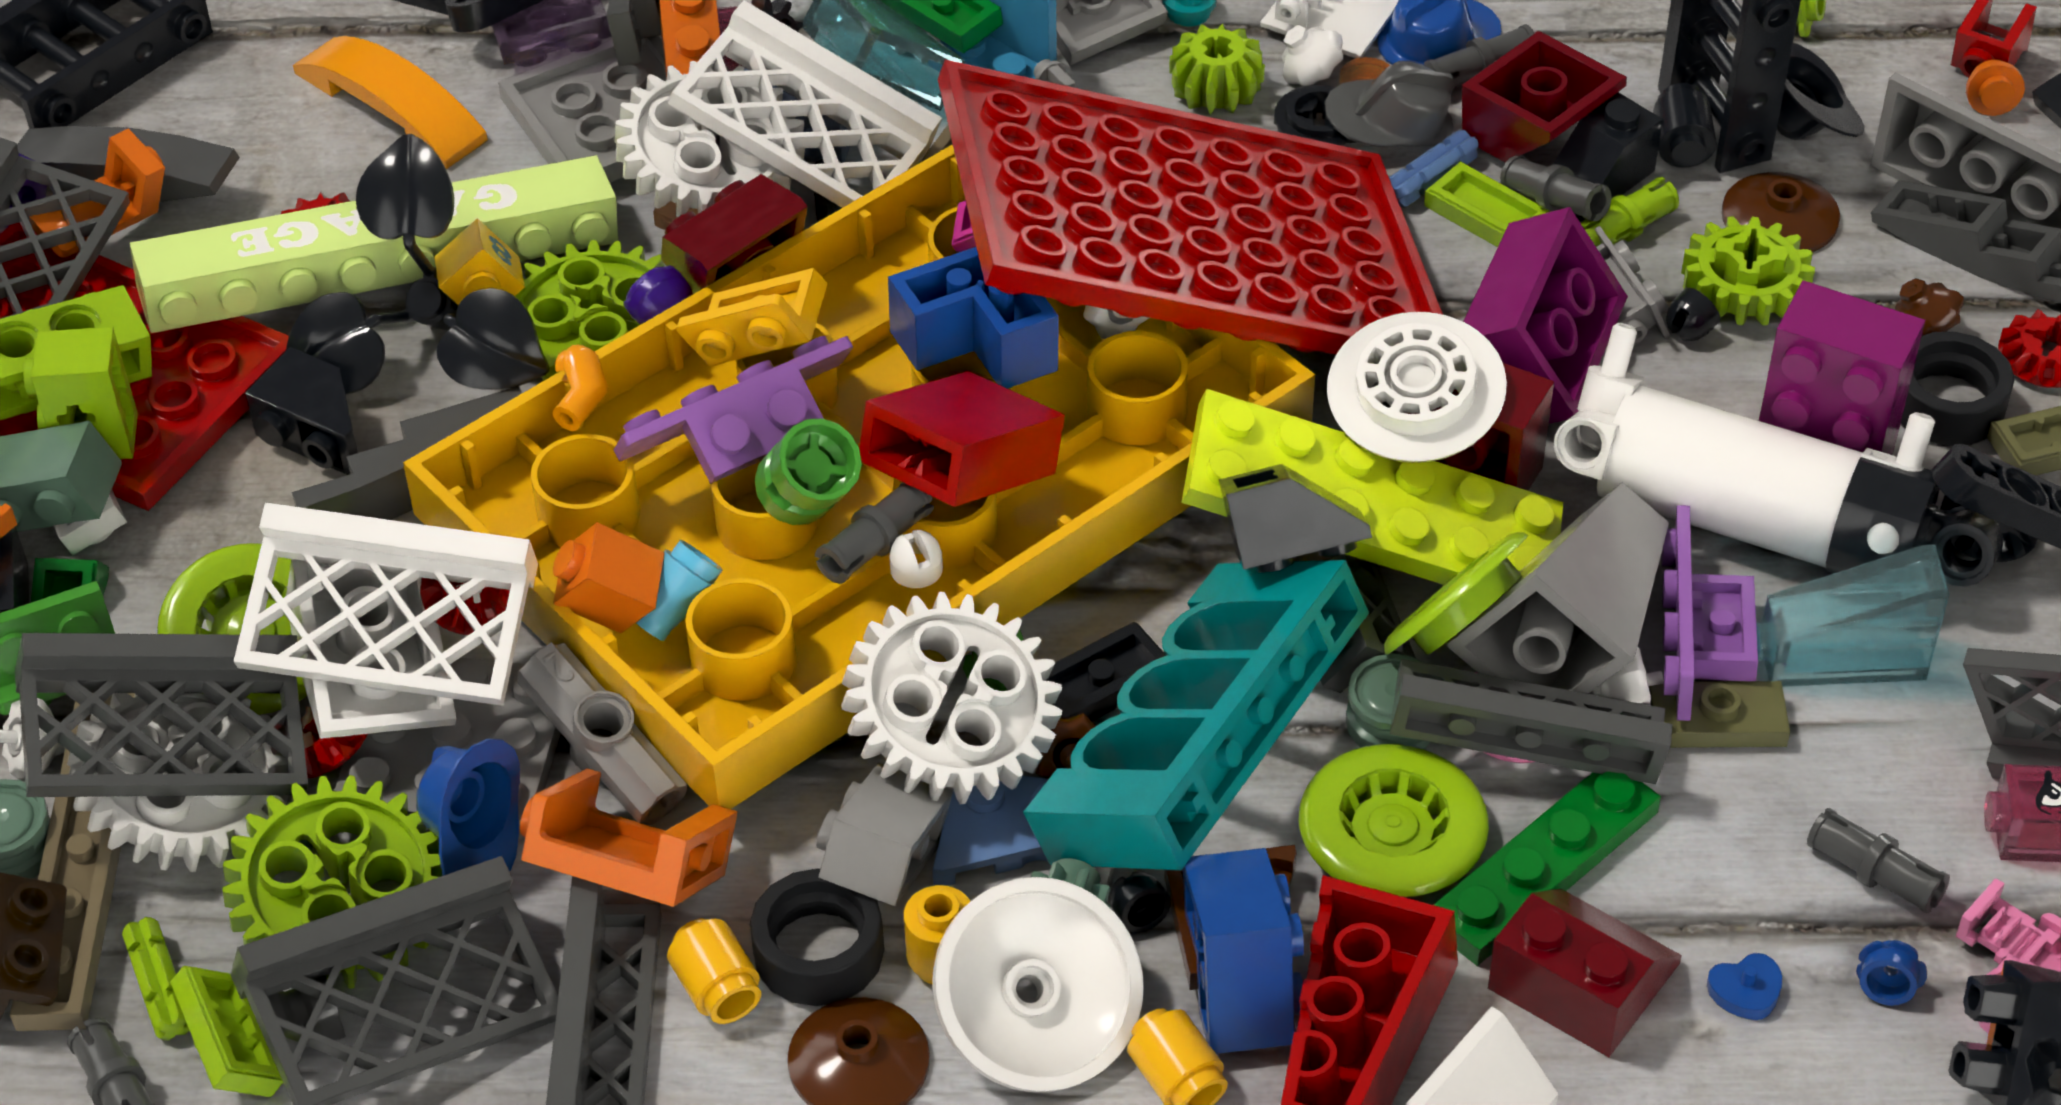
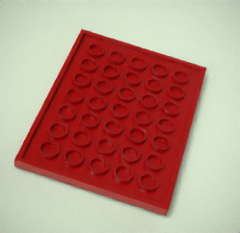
(1177, 213)

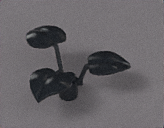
(489, 333)

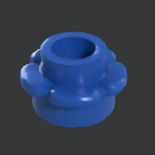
(1888, 984)

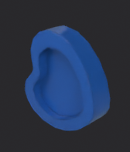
(1746, 987)

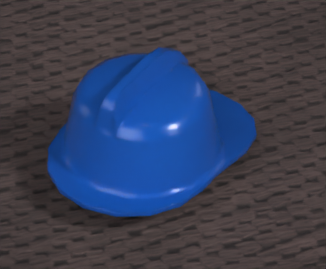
(1434, 28)
(472, 803)

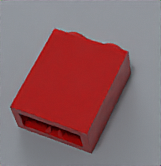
(961, 438)

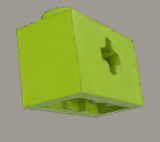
(81, 380)

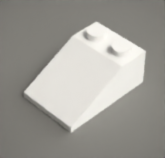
(358, 709)

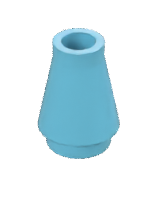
(682, 578)

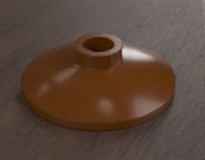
(1785, 199)
(881, 1073)

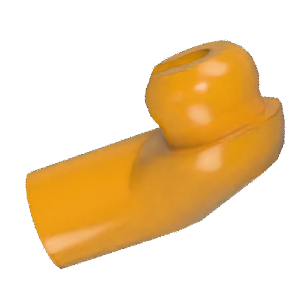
(587, 386)

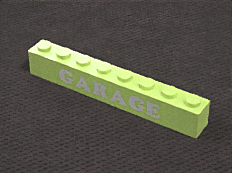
(329, 250)

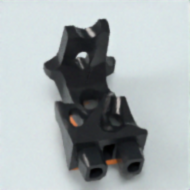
(2022, 1036)

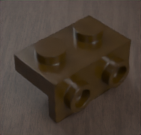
(30, 939)

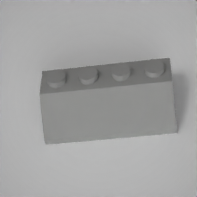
(1954, 148)

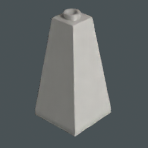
(1577, 601)

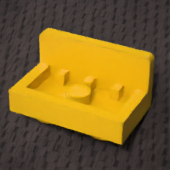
(756, 318)

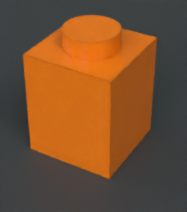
(608, 577)

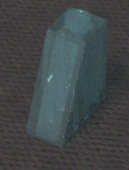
(881, 45)
(1857, 623)

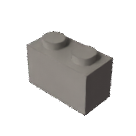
(881, 836)

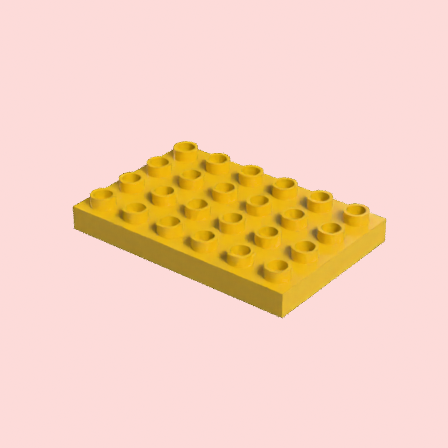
(764, 650)

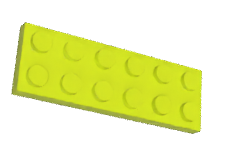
(1420, 514)

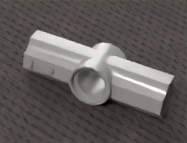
(579, 704)

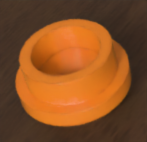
(1995, 87)

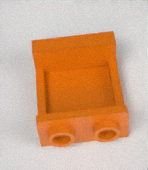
(662, 865)

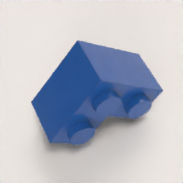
(950, 311)
(1243, 949)

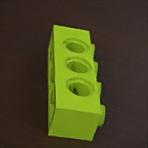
(92, 310)

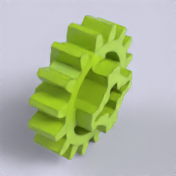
(1747, 268)

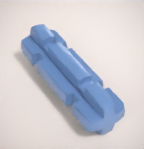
(1432, 166)

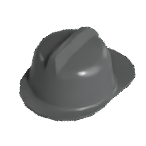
(1396, 109)

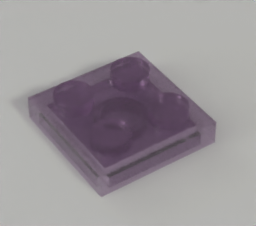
(551, 28)

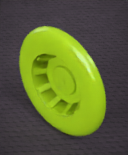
(210, 580)
(1460, 598)
(1392, 835)

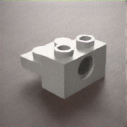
(1097, 25)

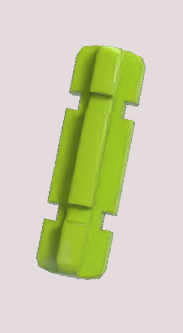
(154, 972)

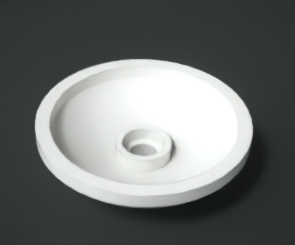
(1082, 974)

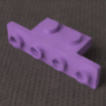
(744, 420)
(1710, 624)

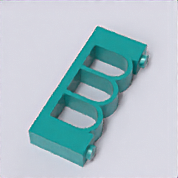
(1199, 717)

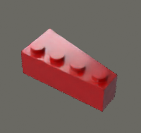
(1367, 994)

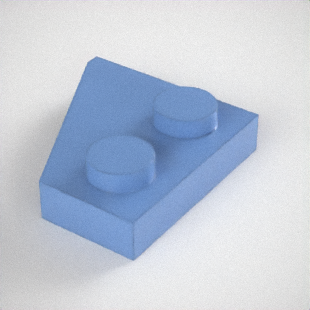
(988, 832)

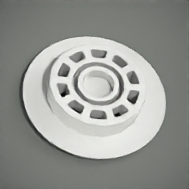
(1417, 367)

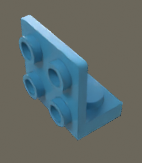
(1021, 41)

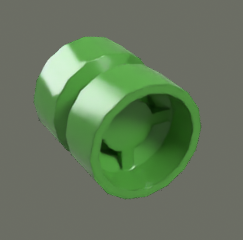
(808, 471)

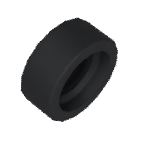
(1967, 359)
(819, 980)

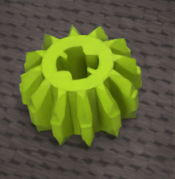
(1216, 68)

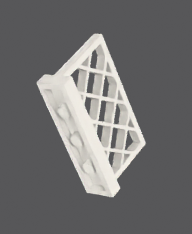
(824, 87)
(394, 548)

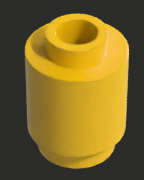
(925, 922)
(714, 970)
(1176, 1059)

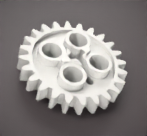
(682, 156)
(1008, 723)
(190, 823)

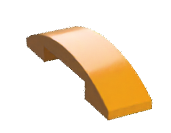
(396, 91)

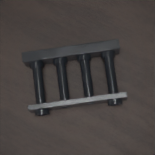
(1755, 70)
(103, 72)

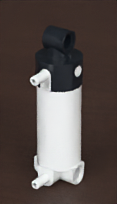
(1764, 479)

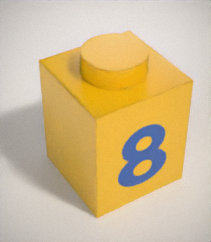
(477, 262)

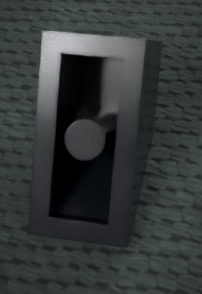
(1613, 145)

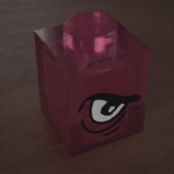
(2026, 813)

